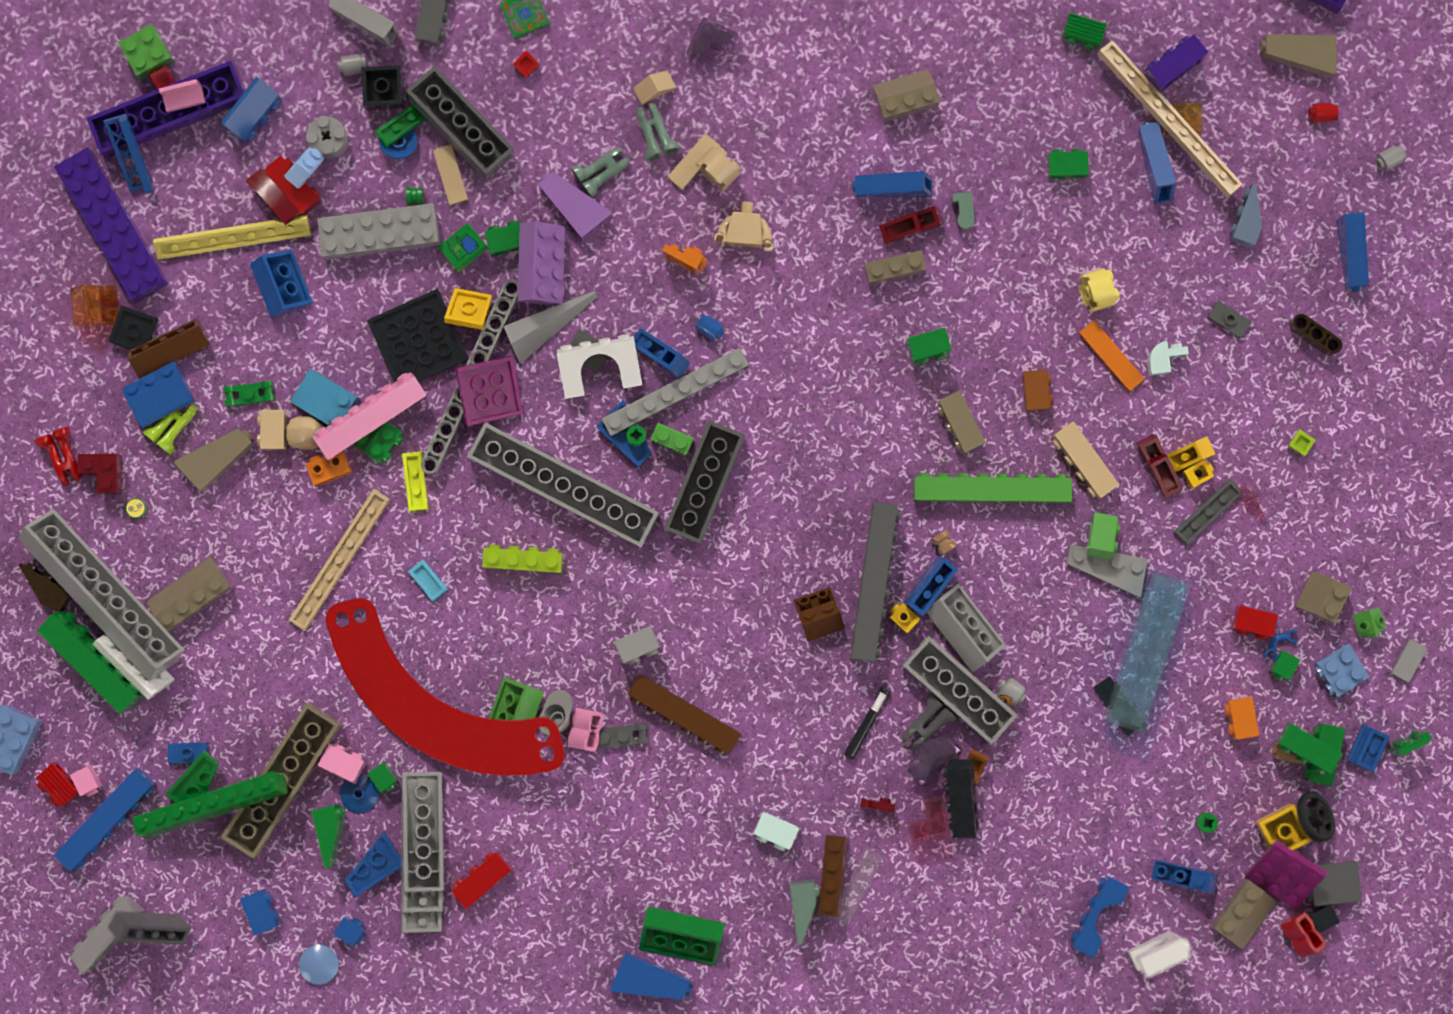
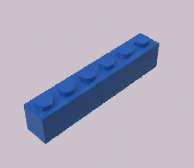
(105, 819)

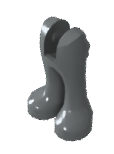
(925, 734)

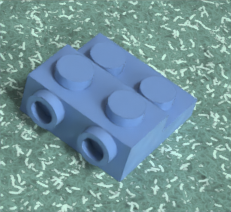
(1341, 670)

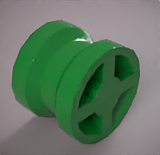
(414, 196)
(636, 439)
(1203, 822)

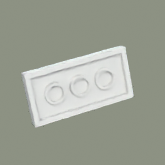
(130, 671)

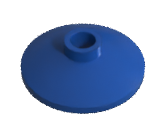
(407, 146)
(369, 796)

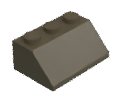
(906, 95)
(1243, 913)

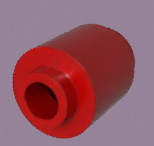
(1323, 112)

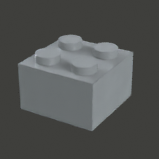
(637, 645)

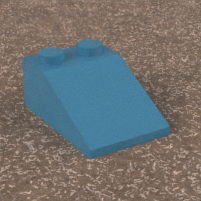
(323, 398)

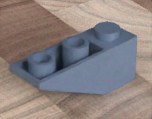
(1249, 220)

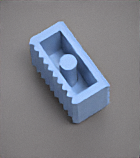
(304, 167)

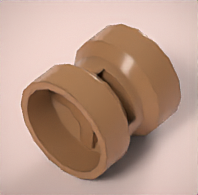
(944, 543)

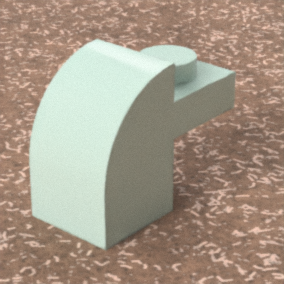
(1160, 355)

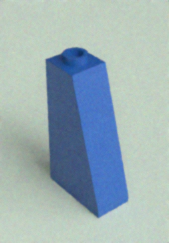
(1156, 162)
(893, 185)
(1353, 250)
(648, 979)

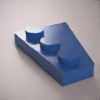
(376, 865)

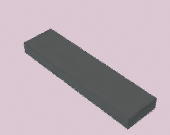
(1208, 512)

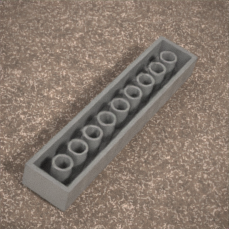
(563, 485)
(101, 594)

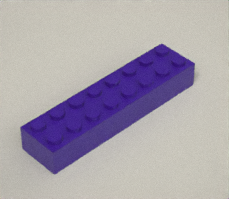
(149, 116)
(111, 225)

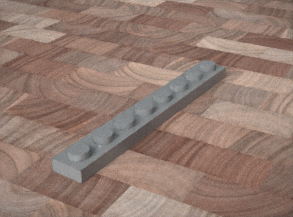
(675, 392)

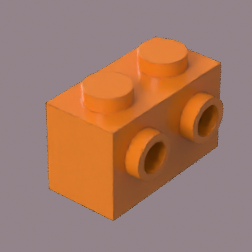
(324, 470)
(1241, 718)

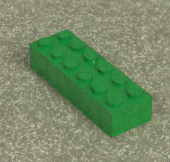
(77, 648)

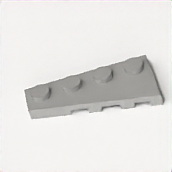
(1121, 570)

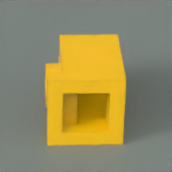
(1190, 477)
(911, 619)

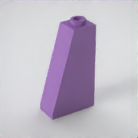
(576, 207)

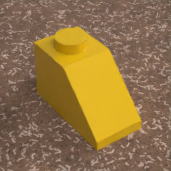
(1191, 454)

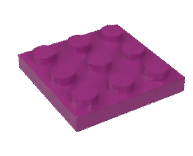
(489, 390)
(1285, 874)

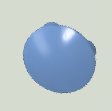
(318, 964)

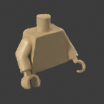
(745, 229)

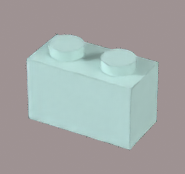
(776, 831)

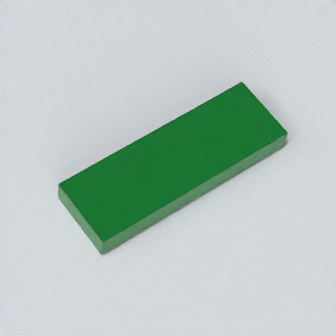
(399, 126)

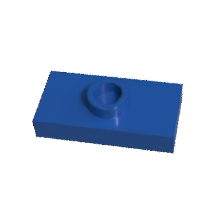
(185, 752)

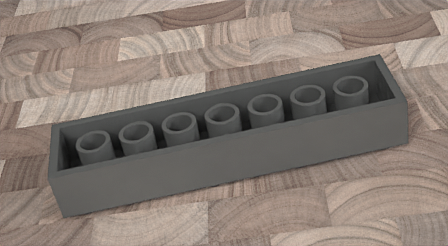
(874, 580)

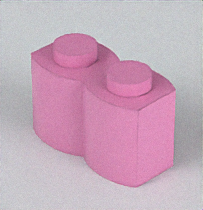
(585, 729)

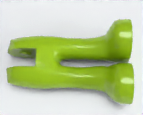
(167, 440)

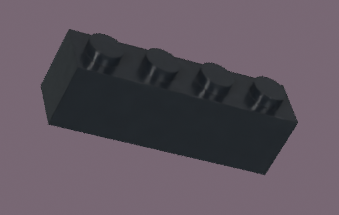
(962, 798)

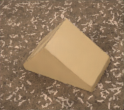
(654, 86)

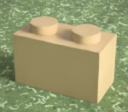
(272, 430)

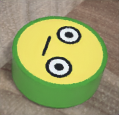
(136, 508)

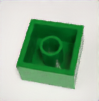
(928, 346)

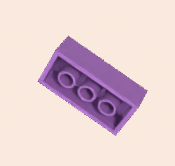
(541, 263)

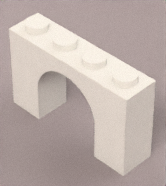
(621, 350)
(1159, 953)

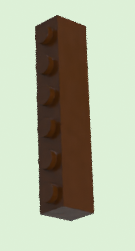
(683, 713)

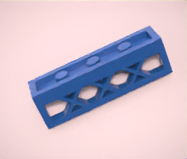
(135, 154)

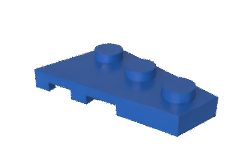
(636, 455)

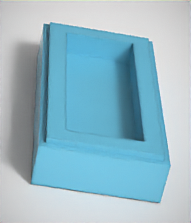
(428, 580)

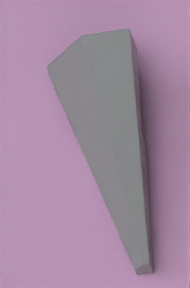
(533, 331)

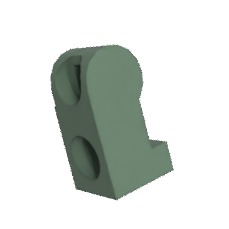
(965, 210)

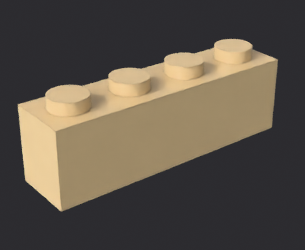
(1085, 460)

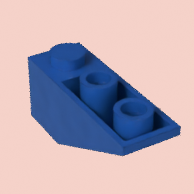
(1184, 876)

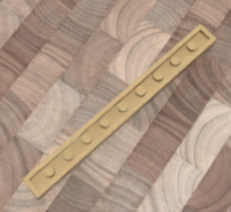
(1169, 119)

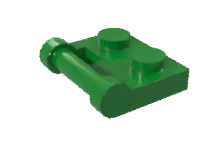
(1405, 746)

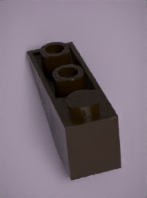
(47, 590)

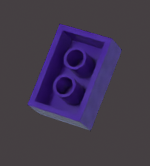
(1175, 62)

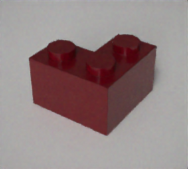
(106, 467)

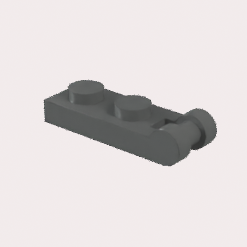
(622, 736)

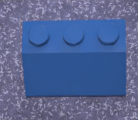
(251, 111)
(281, 283)
(158, 394)

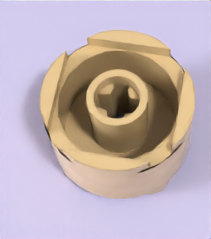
(718, 167)

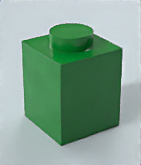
(1284, 666)
(383, 777)

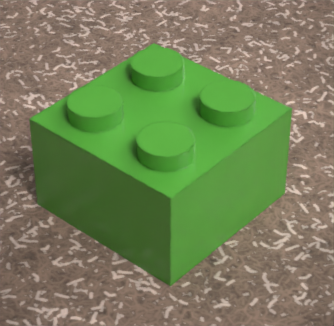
(146, 51)

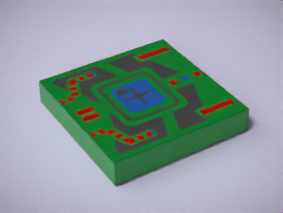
(524, 16)

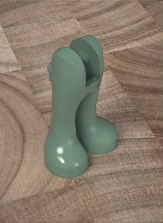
(653, 150)
(606, 160)

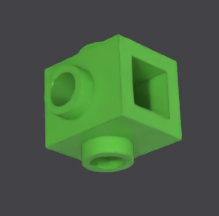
(1369, 623)

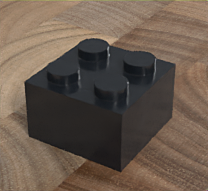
(383, 87)

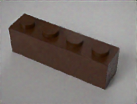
(168, 348)
(833, 876)

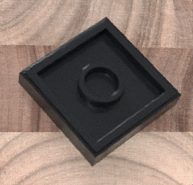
(132, 328)

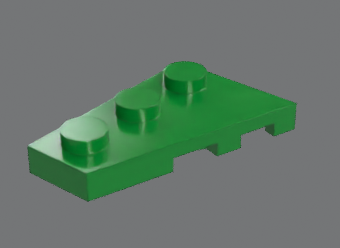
(195, 779)

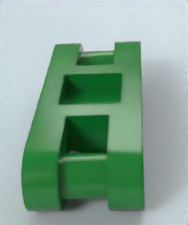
(249, 393)

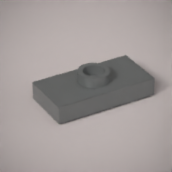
(1229, 319)

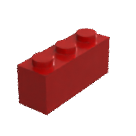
(303, 198)
(481, 879)

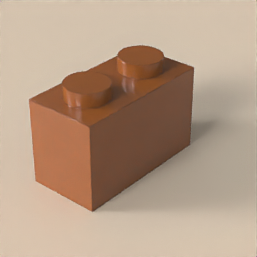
(1036, 390)

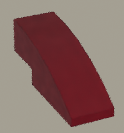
(272, 197)
(911, 224)
(1159, 465)

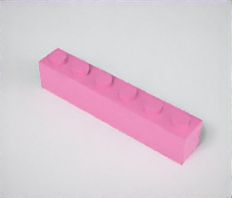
(369, 415)

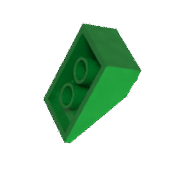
(329, 828)

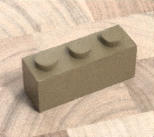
(895, 267)
(960, 422)

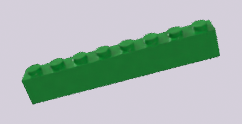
(210, 805)

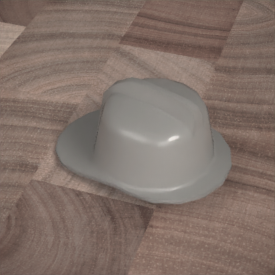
(558, 708)

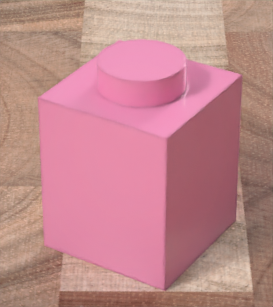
(86, 781)

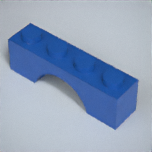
(1109, 893)

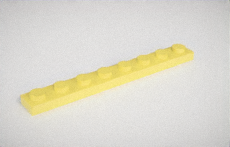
(231, 237)

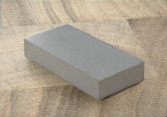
(1408, 660)

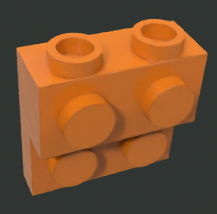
(690, 259)

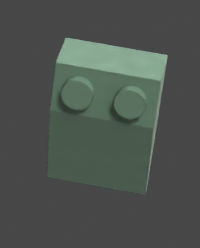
(803, 902)

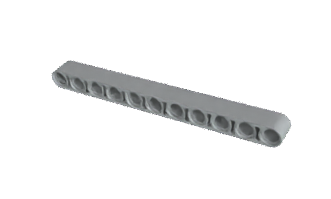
(479, 349)

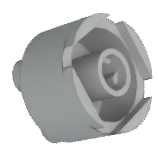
(327, 126)

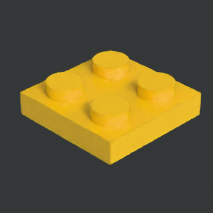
(468, 309)

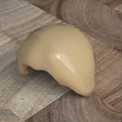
(301, 431)

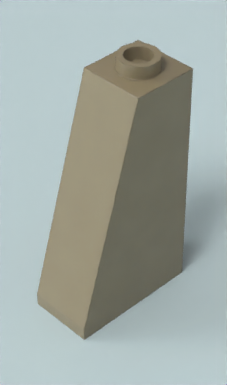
(1305, 52)
(214, 459)

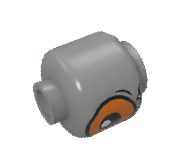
(1011, 692)

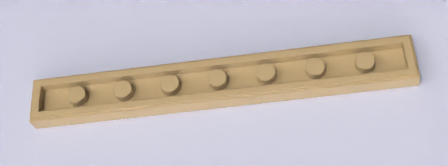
(339, 560)

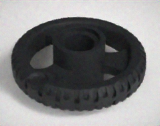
(1316, 817)

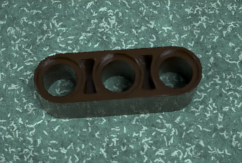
(1306, 334)

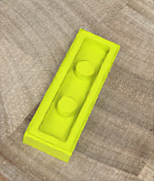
(415, 482)

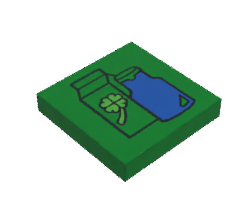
(463, 247)

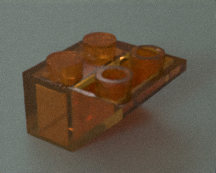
(94, 305)

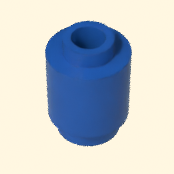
(710, 327)

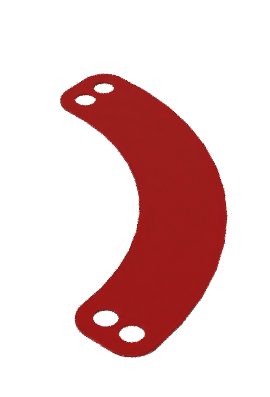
(424, 720)

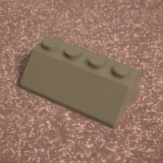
(189, 594)

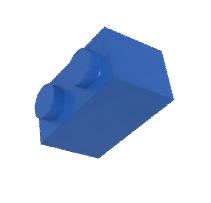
(260, 911)

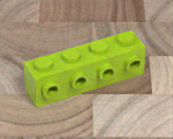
(522, 560)

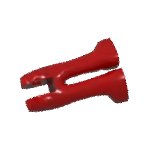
(62, 437)

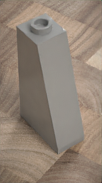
(366, 20)

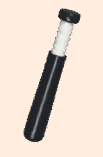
(860, 735)

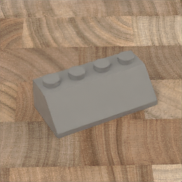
(965, 628)
(99, 938)

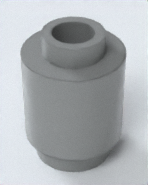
(351, 64)
(1390, 158)

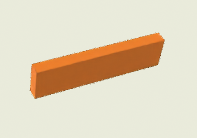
(1111, 355)

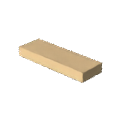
(687, 168)
(450, 175)

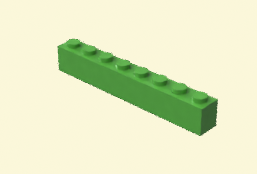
(992, 488)

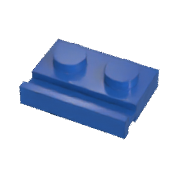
(1367, 747)

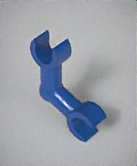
(1274, 641)

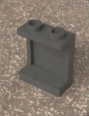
(1339, 885)

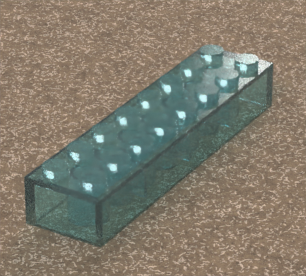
(1146, 651)

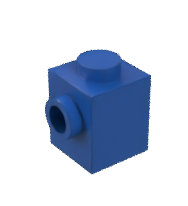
(350, 931)

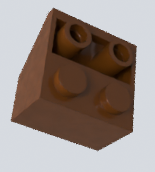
(819, 614)

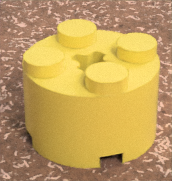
(1098, 289)

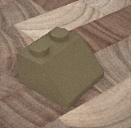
(1323, 597)

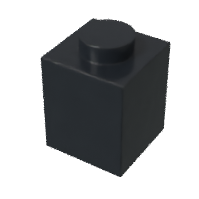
(1323, 917)

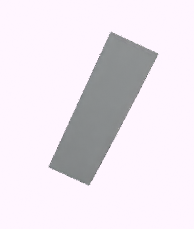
(421, 852)

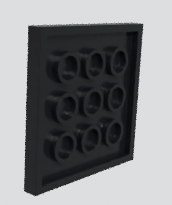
(417, 338)

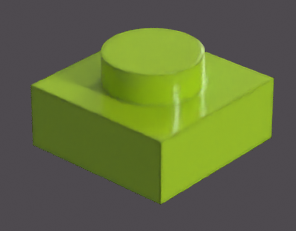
(1301, 442)

